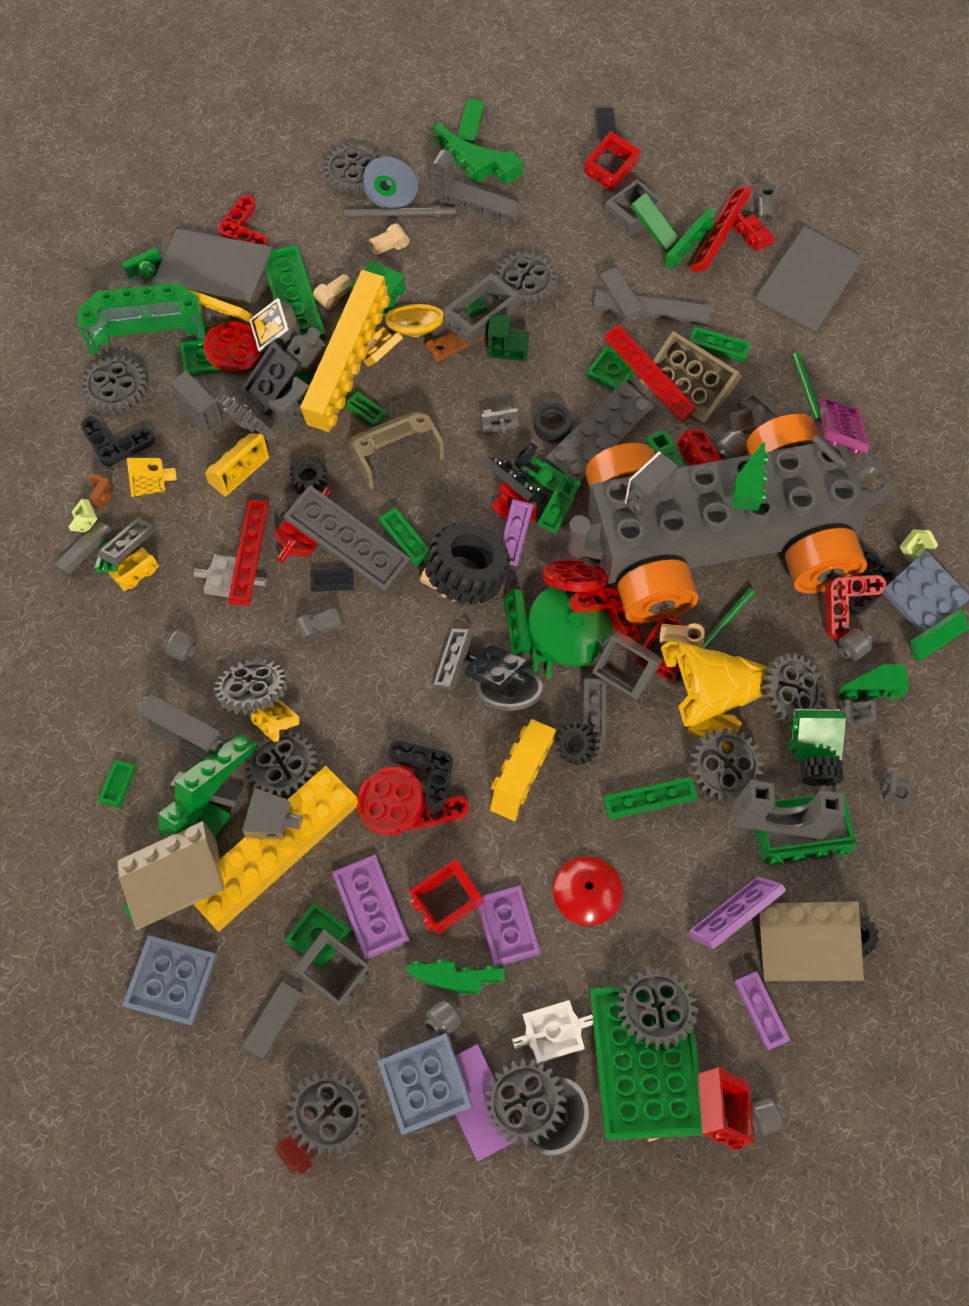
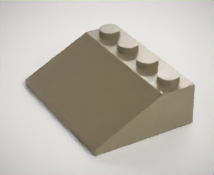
(696, 374)
(171, 874)
(811, 942)

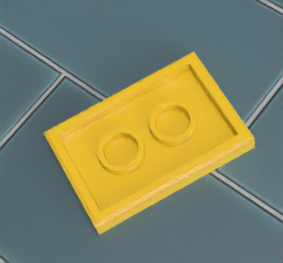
(223, 307)

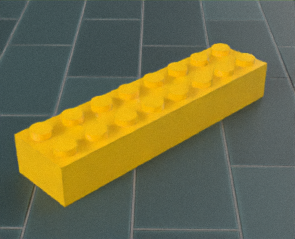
(345, 351)
(259, 862)

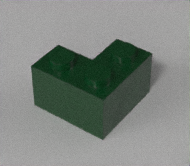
(506, 342)

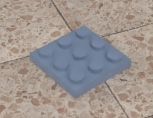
(925, 593)
(170, 980)
(425, 1084)

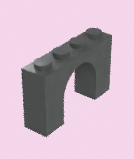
(757, 811)

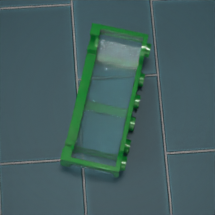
(139, 311)

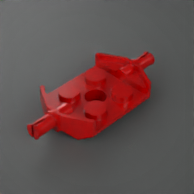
(295, 541)

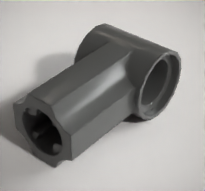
(766, 202)
(312, 626)

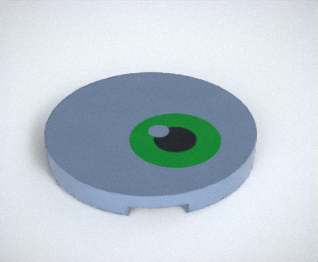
(390, 183)

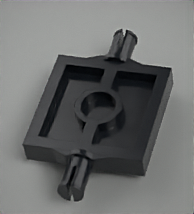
(496, 668)

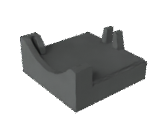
(288, 407)

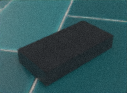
(331, 580)

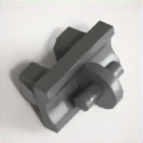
(499, 420)

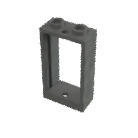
(491, 285)
(180, 727)

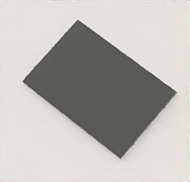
(214, 265)
(809, 279)

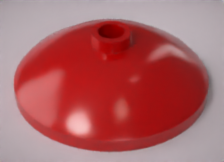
(584, 905)

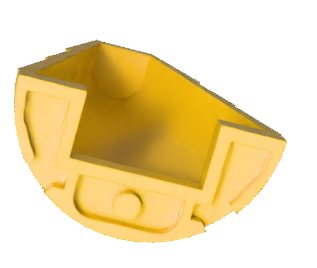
(713, 680)

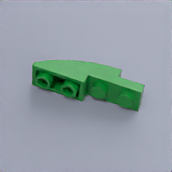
(443, 976)

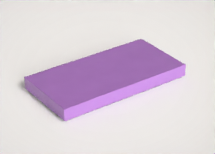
(370, 907)
(736, 912)
(474, 1122)

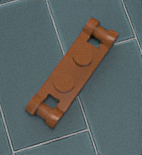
(450, 344)

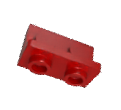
(753, 232)
(697, 447)
(503, 503)

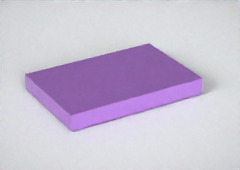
(508, 926)

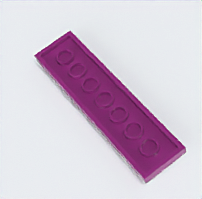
(843, 426)

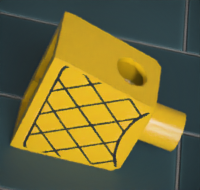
(148, 475)

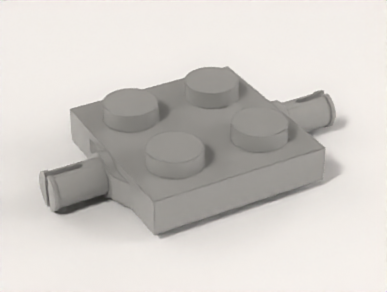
(220, 576)

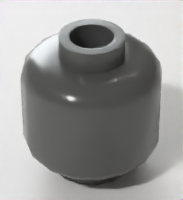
(733, 445)
(855, 644)
(179, 645)
(443, 1018)
(767, 1116)

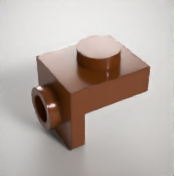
(102, 491)

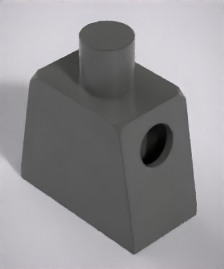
(307, 350)
(269, 817)

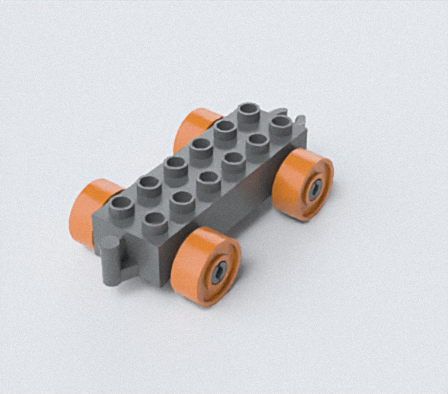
(808, 510)

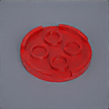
(232, 347)
(574, 576)
(390, 801)

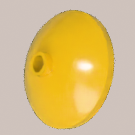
(414, 319)

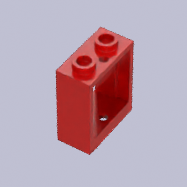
(620, 148)
(668, 673)
(434, 881)
(712, 1088)

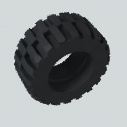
(462, 582)

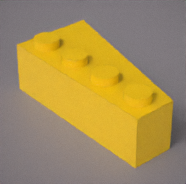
(521, 769)

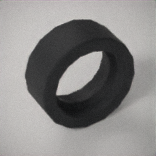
(552, 435)

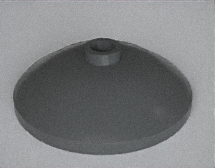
(513, 696)
(576, 1121)

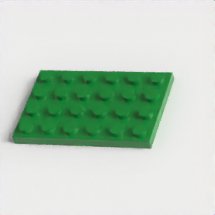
(643, 1088)

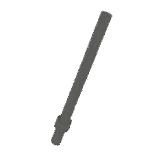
(437, 211)

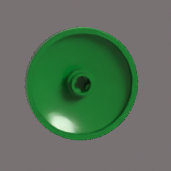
(564, 634)

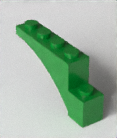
(479, 161)
(200, 783)

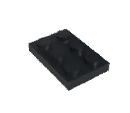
(271, 377)
(515, 479)

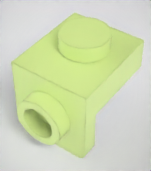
(83, 516)
(916, 543)

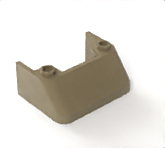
(366, 442)

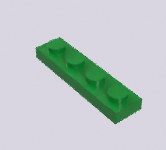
(687, 242)
(650, 798)

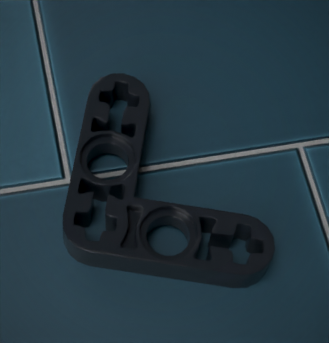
(109, 447)
(870, 600)
(435, 769)

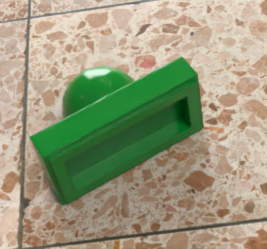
(143, 264)

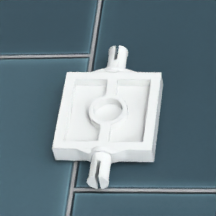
(553, 1032)

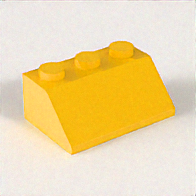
(237, 463)

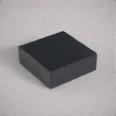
(525, 455)

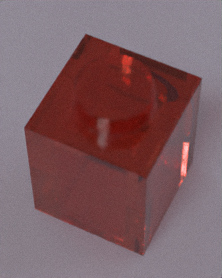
(293, 1156)

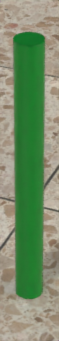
(807, 386)
(716, 630)

